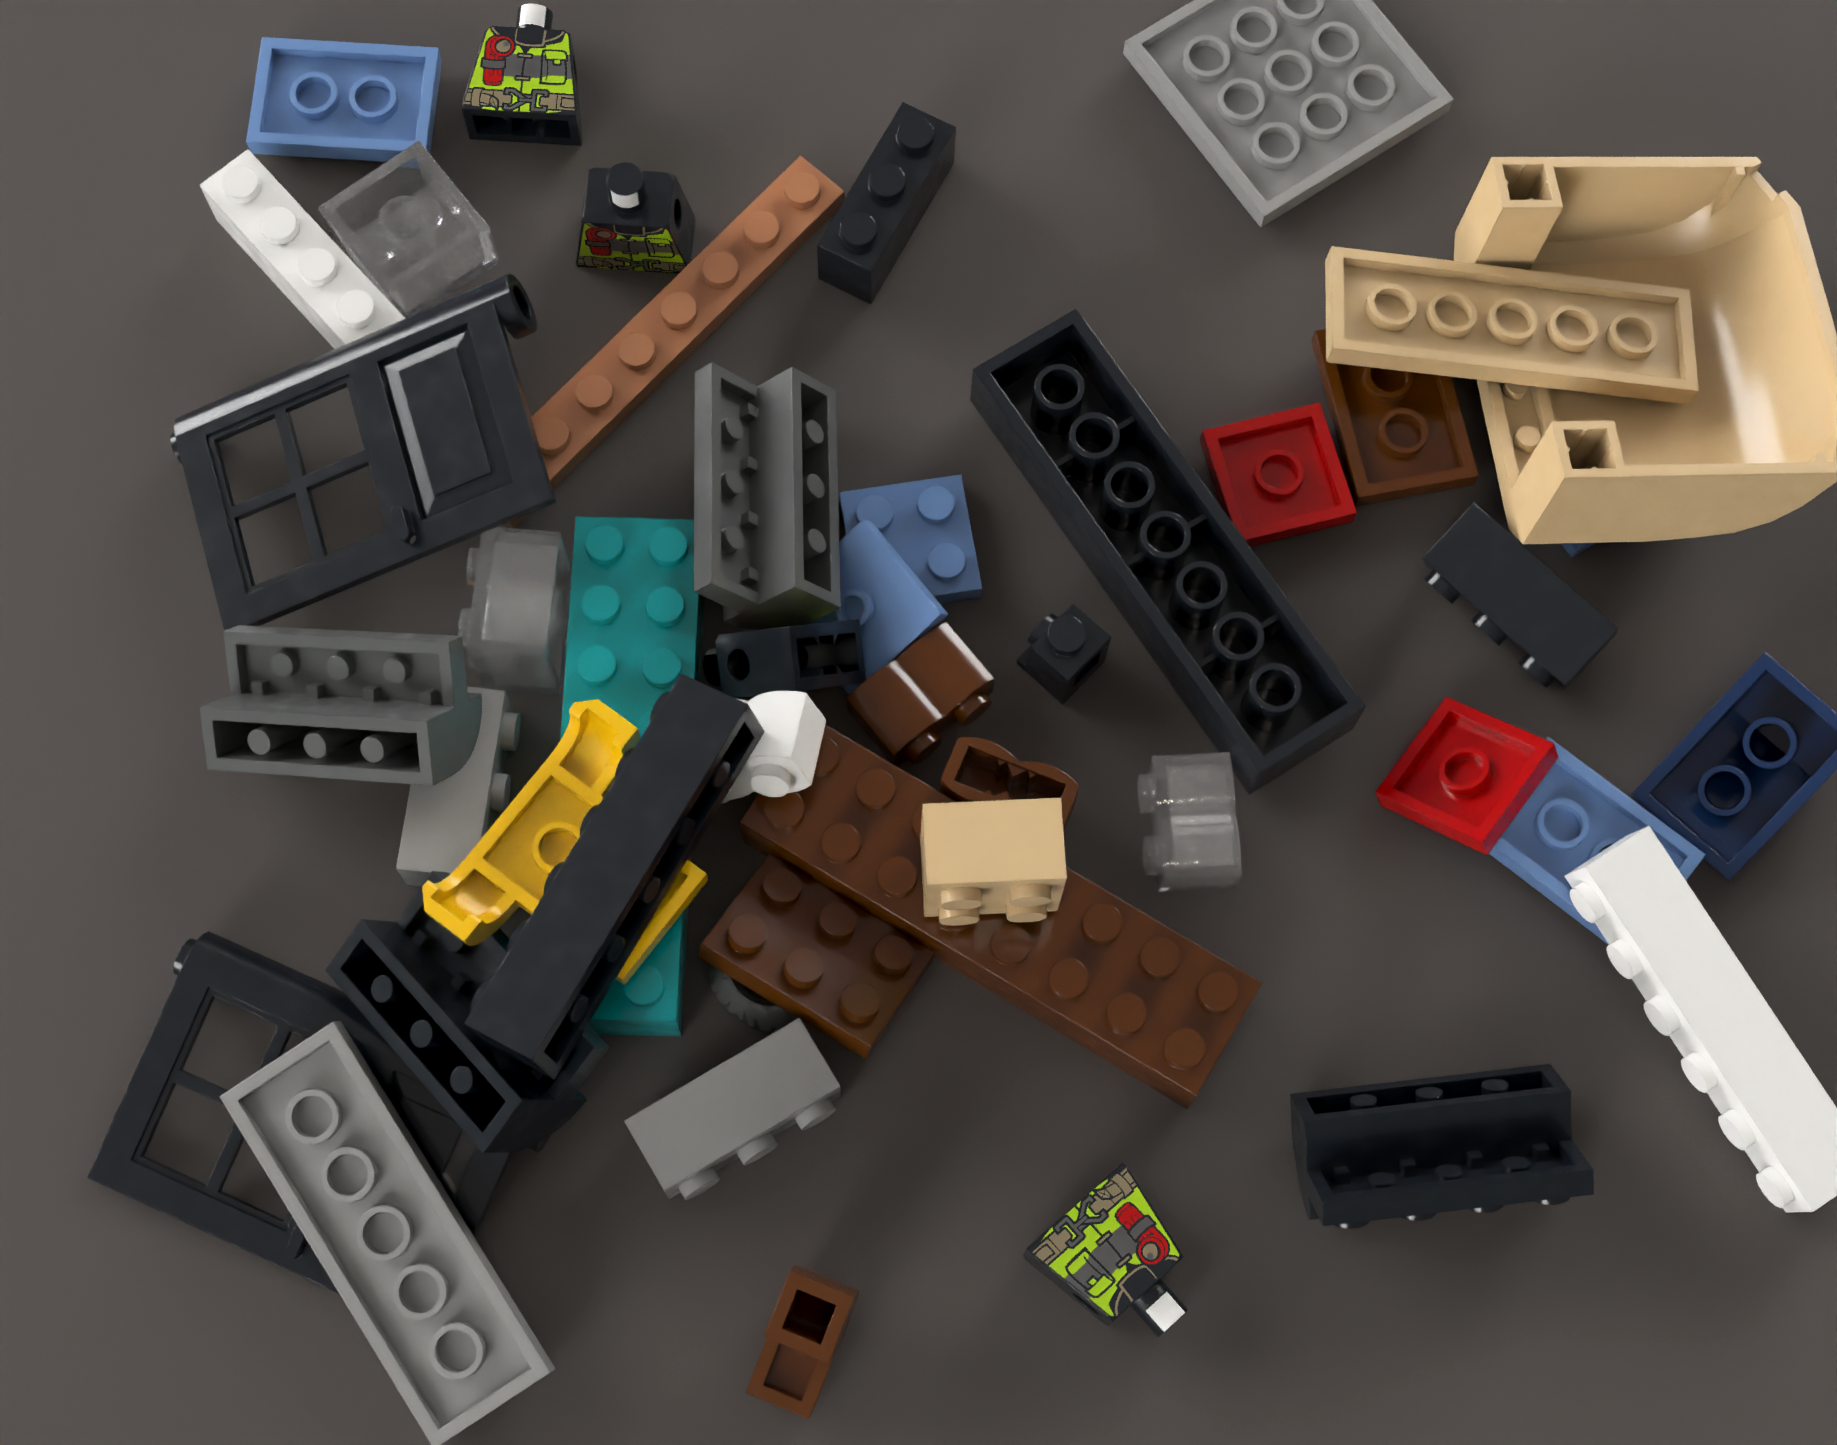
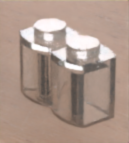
(1191, 821)

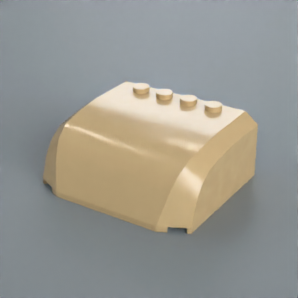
(1763, 340)

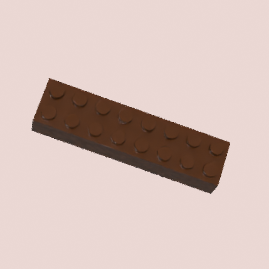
(1084, 970)

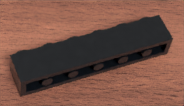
(615, 876)

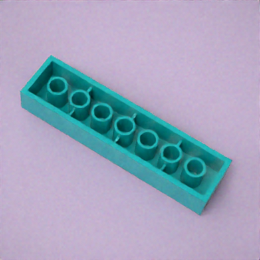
(627, 643)

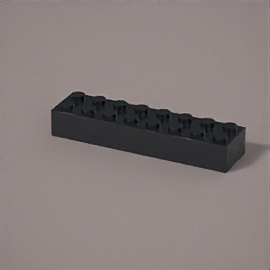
(1164, 551)

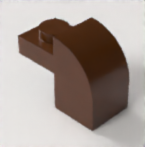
(802, 1341)

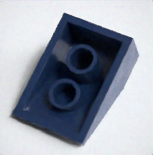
(1745, 766)

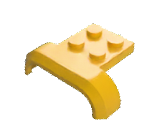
(539, 833)

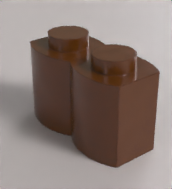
(921, 696)
(990, 773)

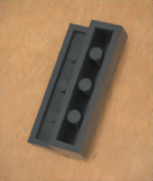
(766, 498)
(343, 706)

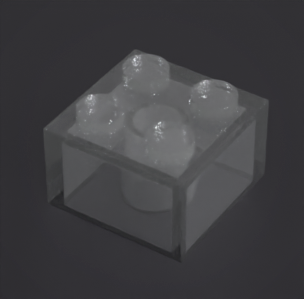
(410, 231)
(517, 610)

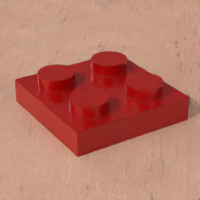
(1278, 475)
(1467, 775)

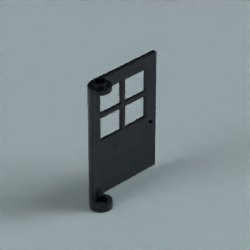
(437, 430)
(297, 1005)

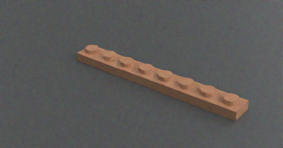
(682, 317)

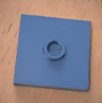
(883, 595)

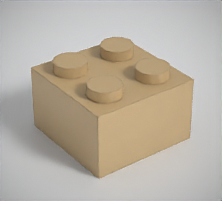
(992, 859)

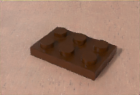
(1395, 430)
(816, 955)

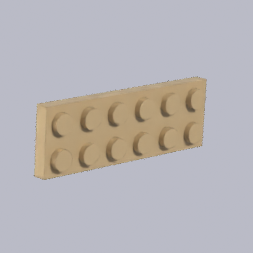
(1509, 325)

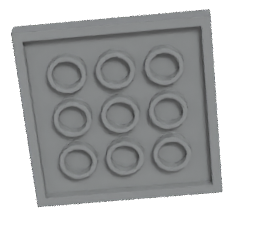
(1286, 91)

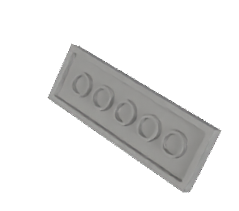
(387, 1233)

